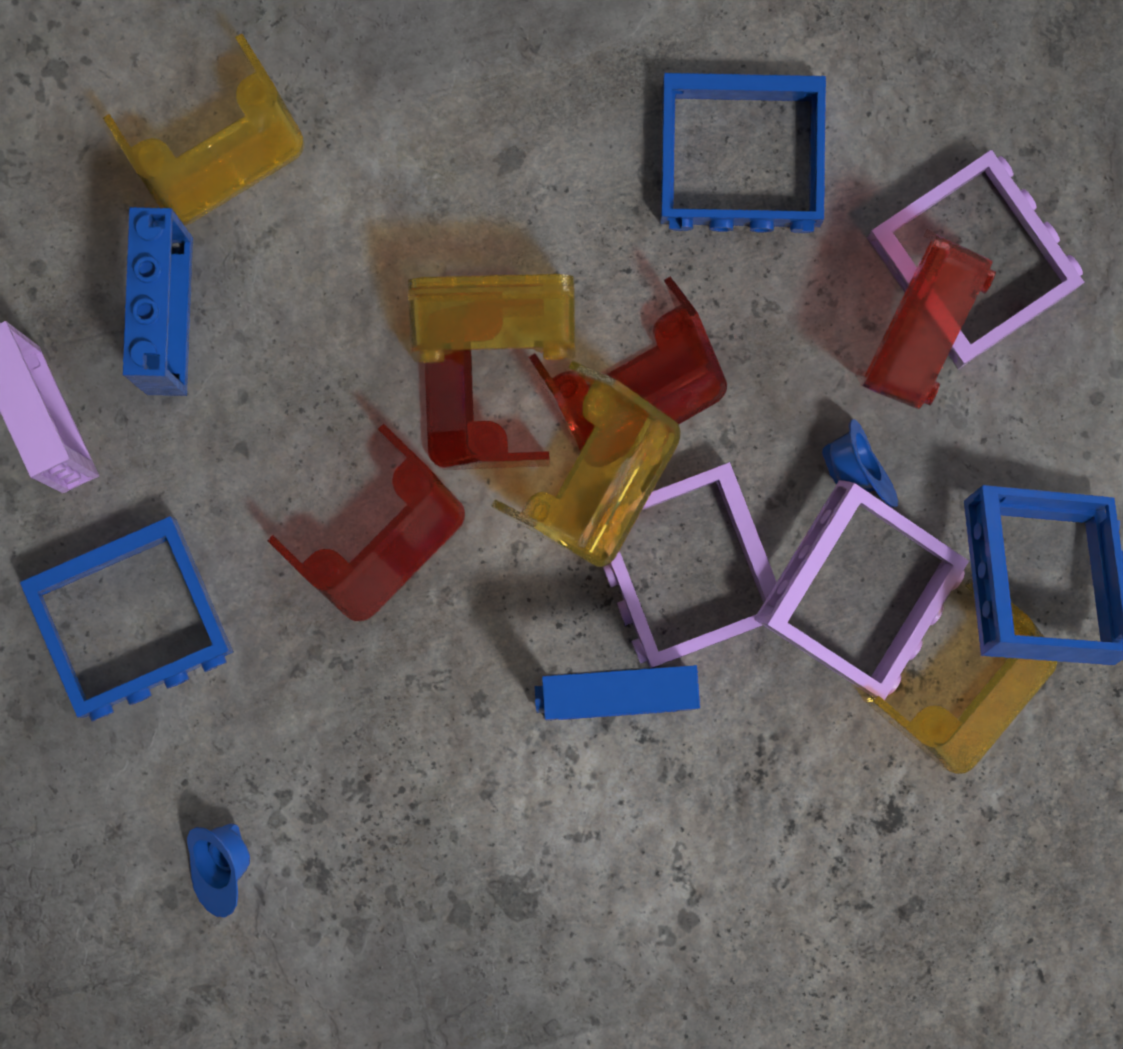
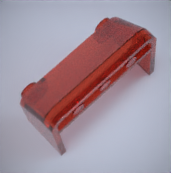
(927, 322)
(675, 376)
(453, 435)
(396, 552)

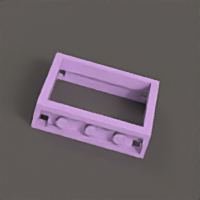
(1023, 207)
(40, 416)
(751, 545)
(810, 558)

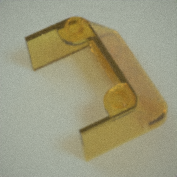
(227, 160)
(492, 315)
(608, 478)
(964, 741)

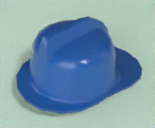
(853, 461)
(216, 865)

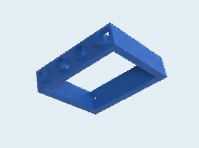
(745, 88)
(157, 302)
(99, 559)
(991, 582)
(618, 693)

